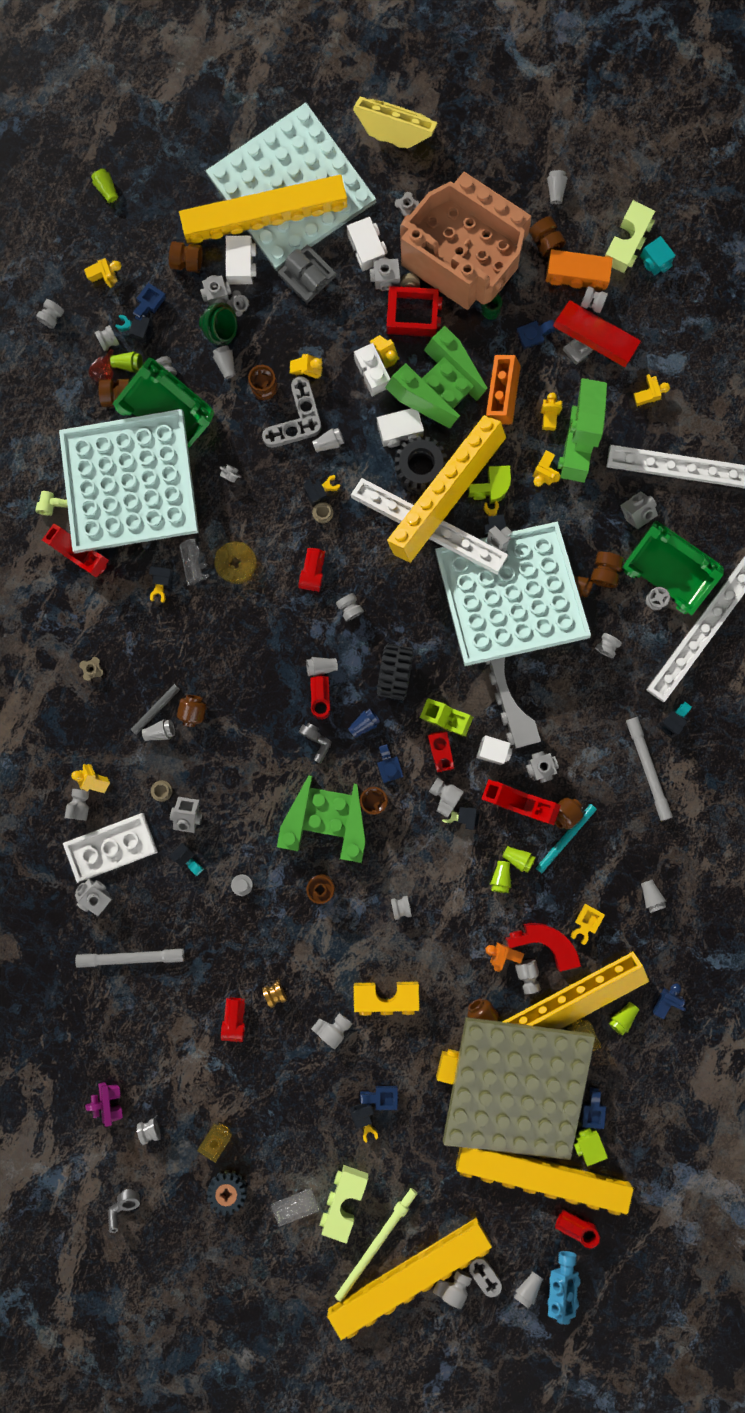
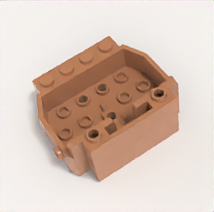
(440, 230)

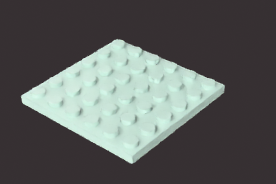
(287, 155)
(128, 481)
(521, 608)

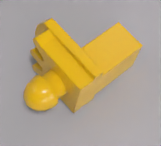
(103, 269)
(386, 351)
(306, 365)
(653, 393)
(550, 410)
(544, 473)
(89, 780)

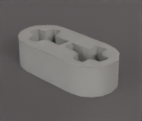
(481, 1278)

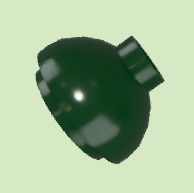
(219, 323)

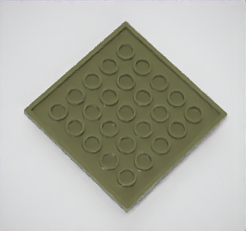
(518, 1088)

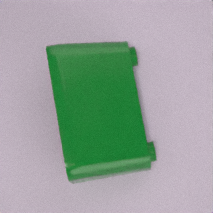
(158, 391)
(675, 565)

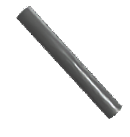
(155, 709)

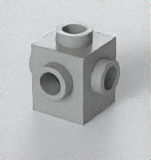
(385, 273)
(215, 290)
(639, 510)
(534, 770)
(186, 815)
(92, 896)

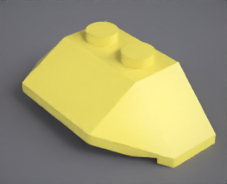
(393, 123)

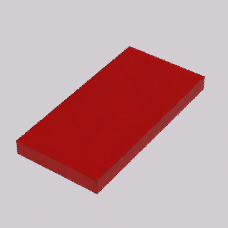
(597, 333)

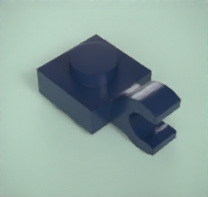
(149, 299)
(533, 334)
(389, 767)
(384, 1097)
(593, 1113)

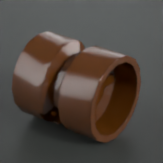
(545, 234)
(185, 256)
(262, 382)
(110, 390)
(608, 566)
(373, 800)
(320, 889)

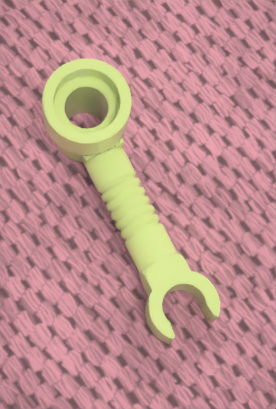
(47, 503)

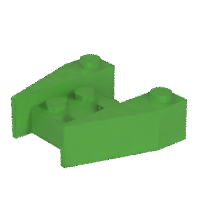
(443, 385)
(584, 430)
(326, 814)

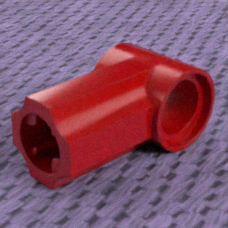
(312, 573)
(320, 695)
(233, 1025)
(576, 1228)

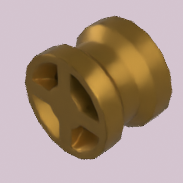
(274, 994)

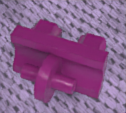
(108, 1113)

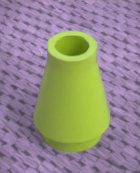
(103, 182)
(127, 361)
(519, 858)
(501, 879)
(624, 1018)

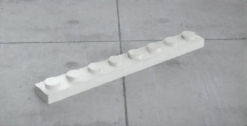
(676, 466)
(445, 534)
(699, 634)

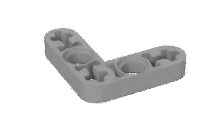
(304, 418)

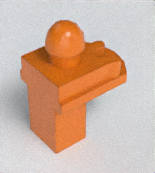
(501, 953)

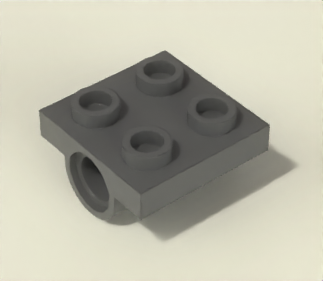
(306, 273)

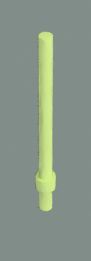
(401, 1209)

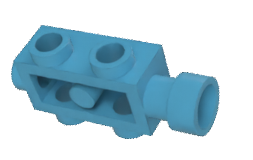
(563, 1290)

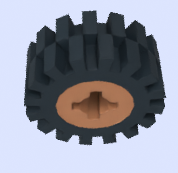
(228, 1184)

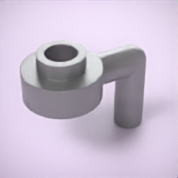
(311, 732)
(126, 1201)

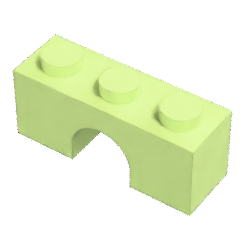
(636, 222)
(338, 1223)

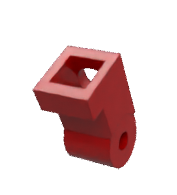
(441, 750)

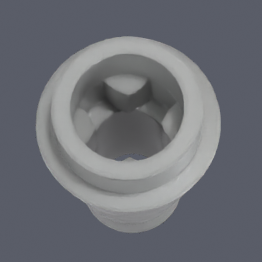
(556, 183)
(224, 359)
(329, 440)
(321, 666)
(160, 731)
(652, 896)
(528, 1290)

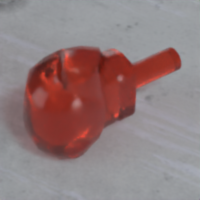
(101, 368)

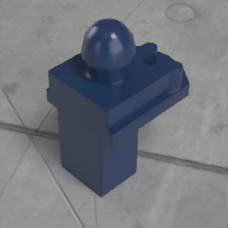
(669, 998)

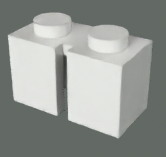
(365, 240)
(239, 260)
(376, 374)
(399, 427)
(494, 750)

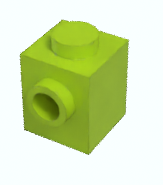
(590, 1146)

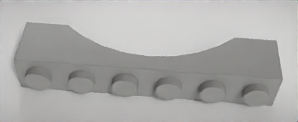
(520, 726)

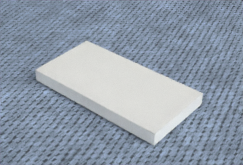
(110, 847)

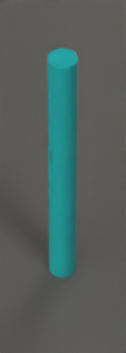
(565, 840)

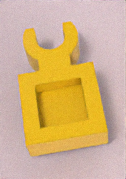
(589, 920)

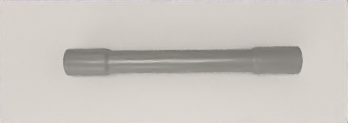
(638, 736)
(94, 960)

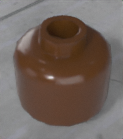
(191, 710)
(569, 813)
(482, 1010)

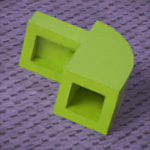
(497, 486)
(446, 717)

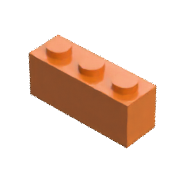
(578, 270)
(503, 388)

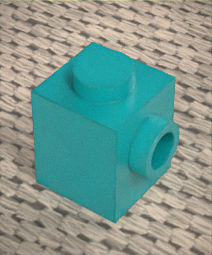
(657, 256)

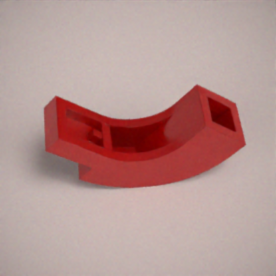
(61, 541)
(521, 802)
(559, 944)

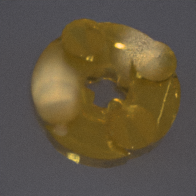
(246, 567)

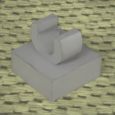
(577, 351)
(498, 538)

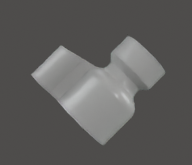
(449, 796)
(78, 808)
(527, 972)
(332, 1033)
(455, 1292)

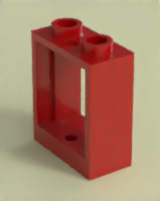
(413, 329)

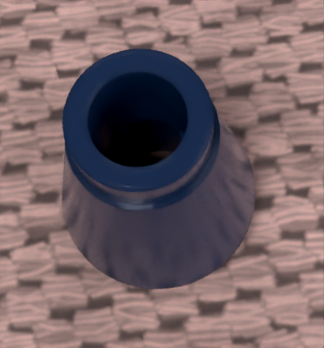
(365, 722)

